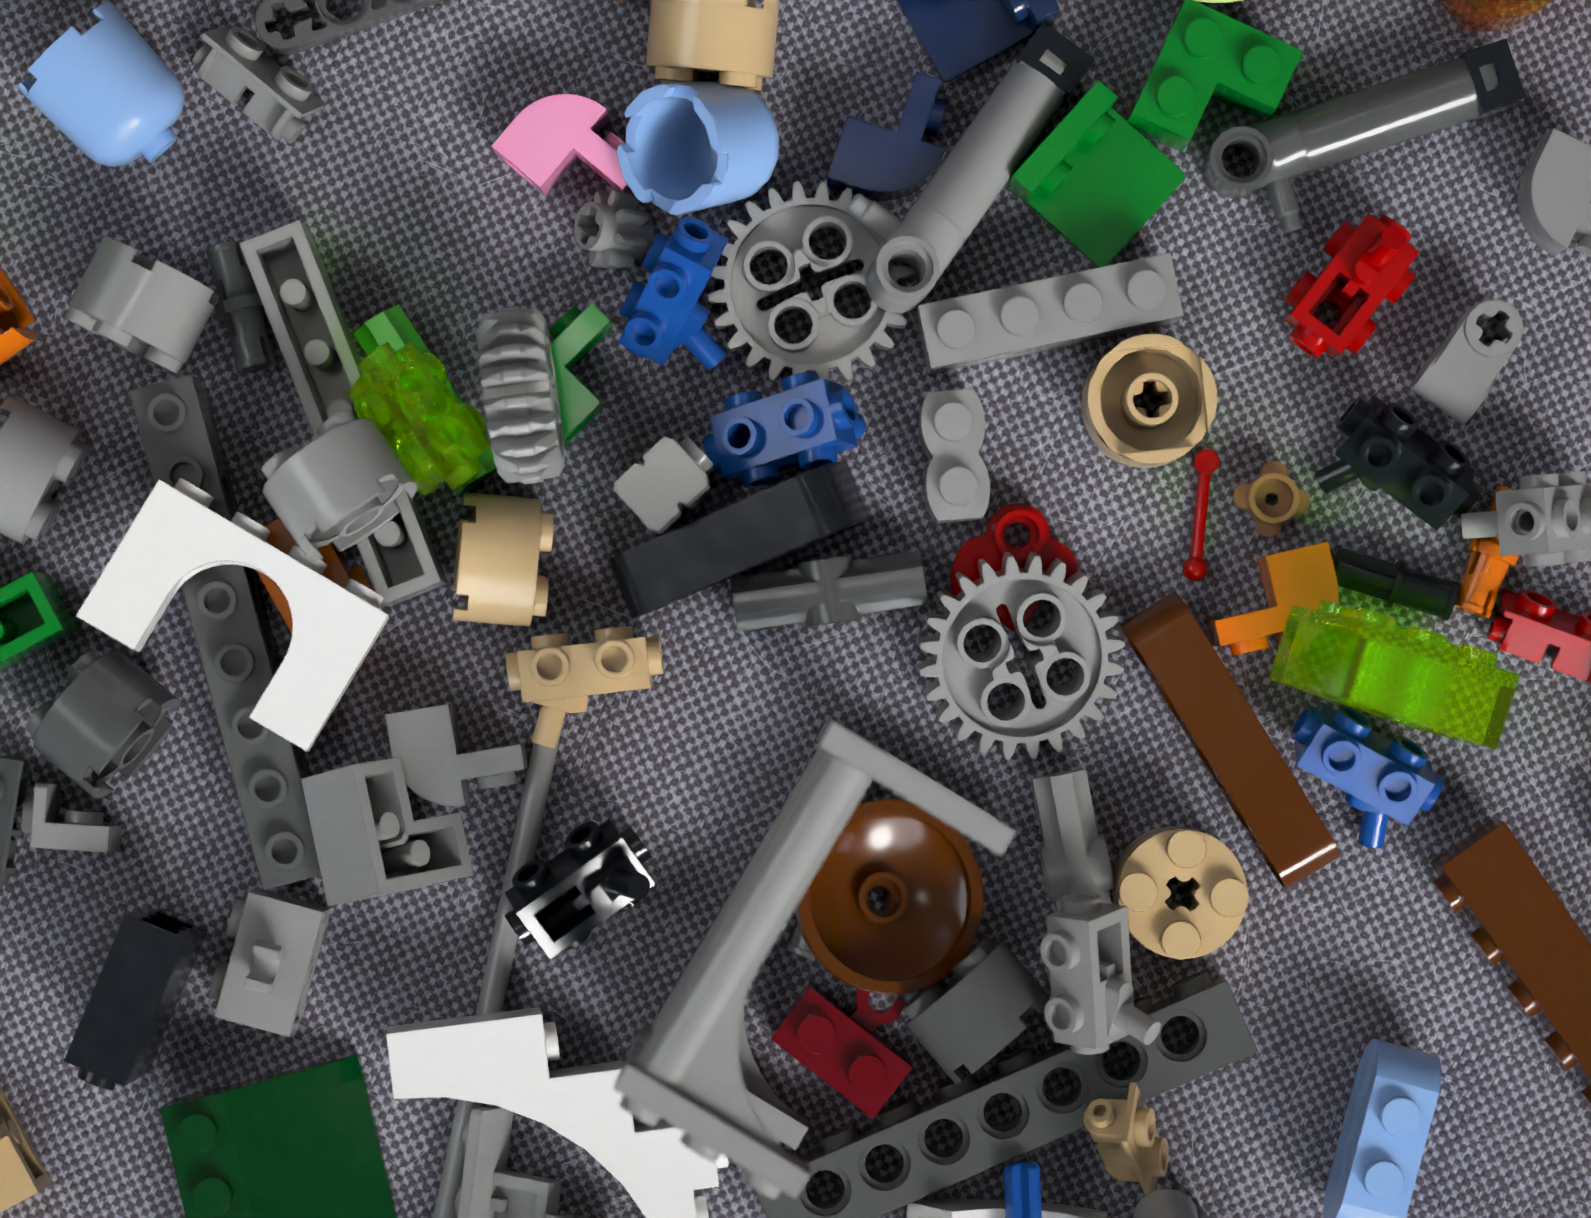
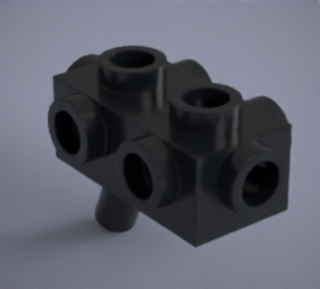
(1392, 454)
(578, 887)

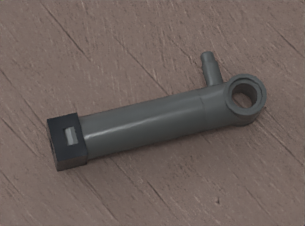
(1362, 122)

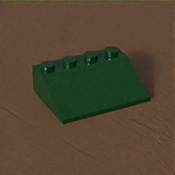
(281, 1147)

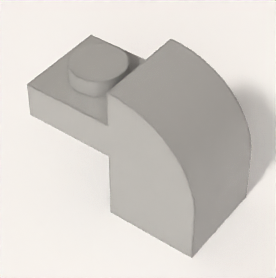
(1557, 193)
(435, 761)

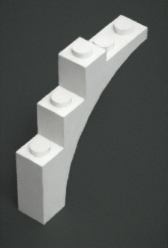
(505, 1064)

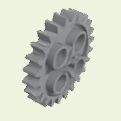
(787, 232)
(969, 677)

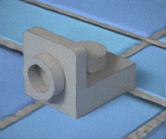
(79, 830)

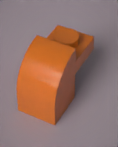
(1289, 579)

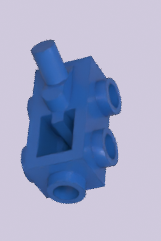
(667, 307)
(787, 430)
(1375, 772)

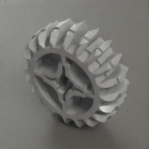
(521, 395)

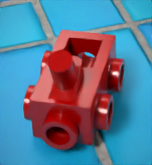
(1363, 269)

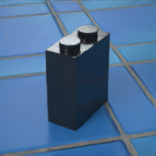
(134, 998)

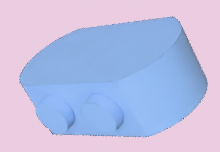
(1383, 1133)

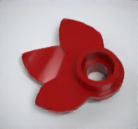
(994, 543)

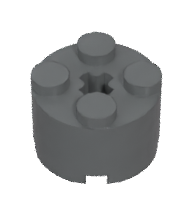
(103, 721)
(977, 1010)

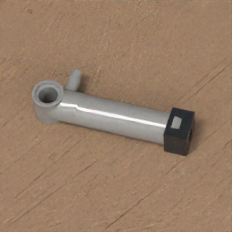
(972, 170)

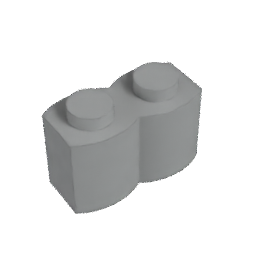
(951, 436)

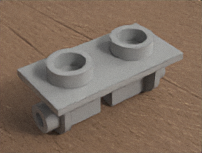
(236, 61)

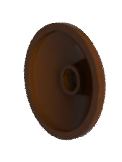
(928, 905)

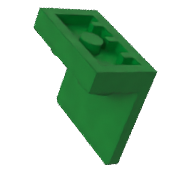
(1096, 178)

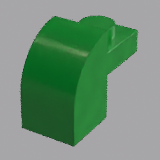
(574, 337)

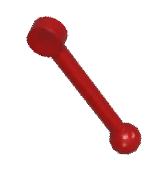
(1204, 463)

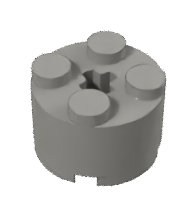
(141, 305)
(34, 458)
(337, 485)

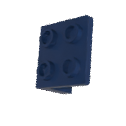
(970, 32)

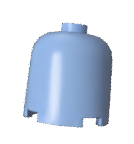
(107, 91)
(697, 145)

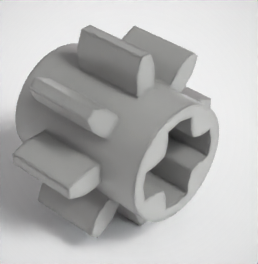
(613, 230)

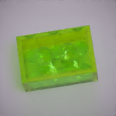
(1395, 672)

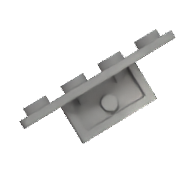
(487, 1185)

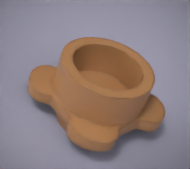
(1289, 499)

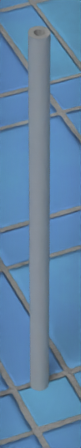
(500, 952)

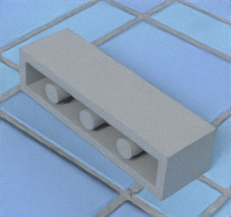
(1049, 313)

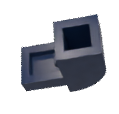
(887, 162)

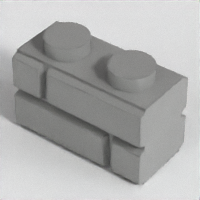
(666, 483)

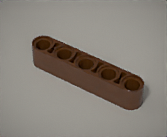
(1230, 740)

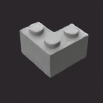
(369, 835)

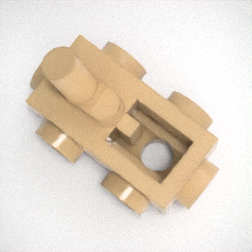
(565, 674)

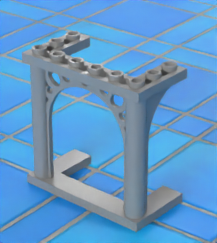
(697, 1054)

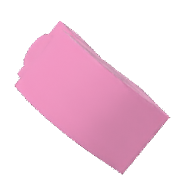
(555, 133)

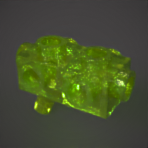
(420, 416)

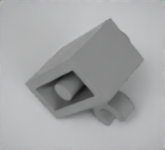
(269, 961)

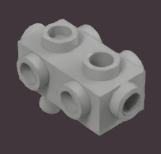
(1541, 519)
(1091, 976)

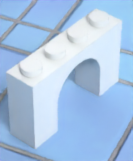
(181, 537)

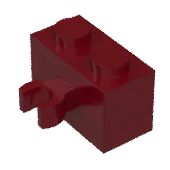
(844, 1046)

